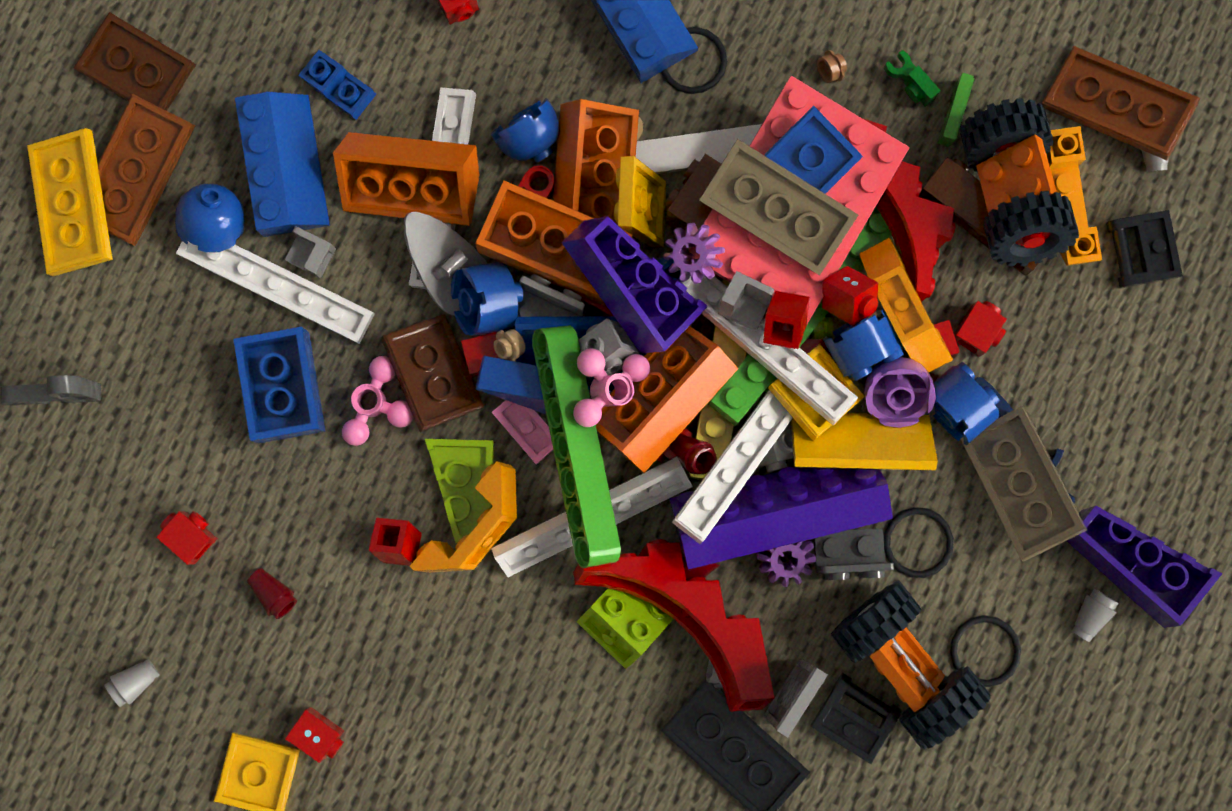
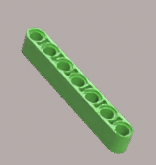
(576, 448)

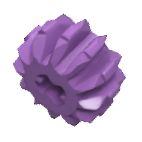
(683, 258)
(774, 565)

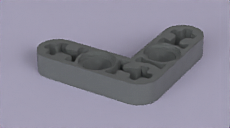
(58, 388)

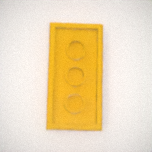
(69, 202)
(865, 443)

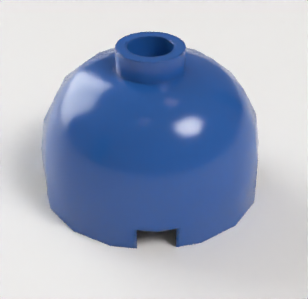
(529, 133)
(209, 218)

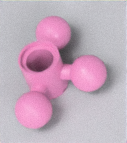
(592, 364)
(356, 431)

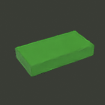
(956, 109)

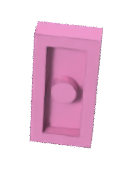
(526, 428)

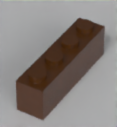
(959, 189)

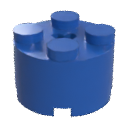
(486, 298)
(864, 345)
(963, 404)

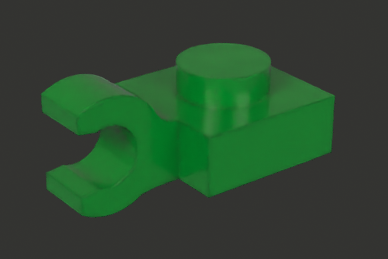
(918, 84)

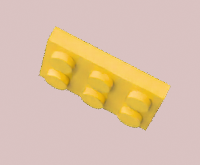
(640, 201)

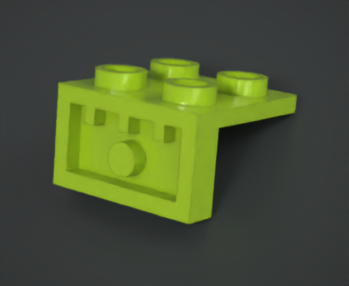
(624, 624)

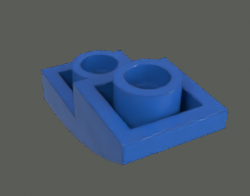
(337, 84)

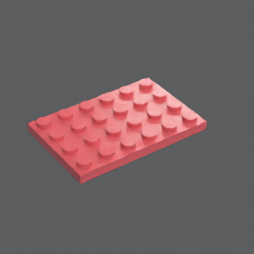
(857, 190)

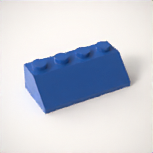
(647, 34)
(282, 162)

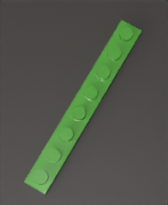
(753, 378)

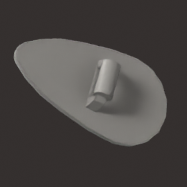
(437, 255)

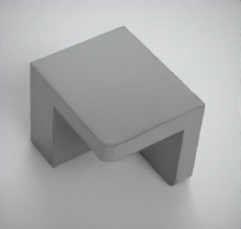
(310, 252)
(745, 301)

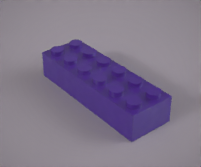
(788, 510)

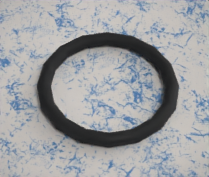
(723, 57)
(949, 546)
(993, 620)

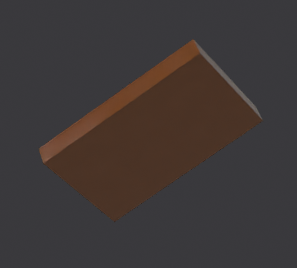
(134, 63)
(432, 372)

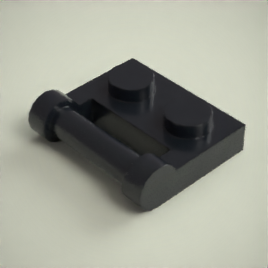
(1155, 246)
(851, 729)

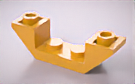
(1064, 163)
(904, 306)
(499, 489)

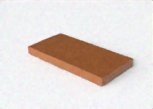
(1120, 102)
(139, 165)

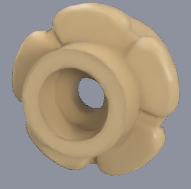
(509, 345)

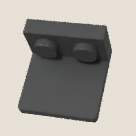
(851, 552)

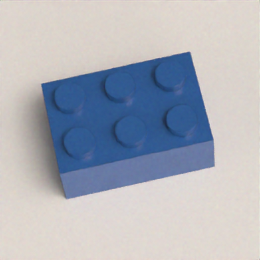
(279, 385)

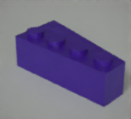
(632, 285)
(1146, 570)

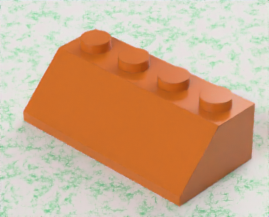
(590, 152)
(407, 176)
(528, 236)
(667, 399)

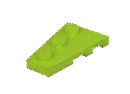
(458, 471)

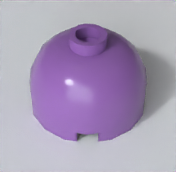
(899, 392)

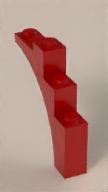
(915, 224)
(697, 604)

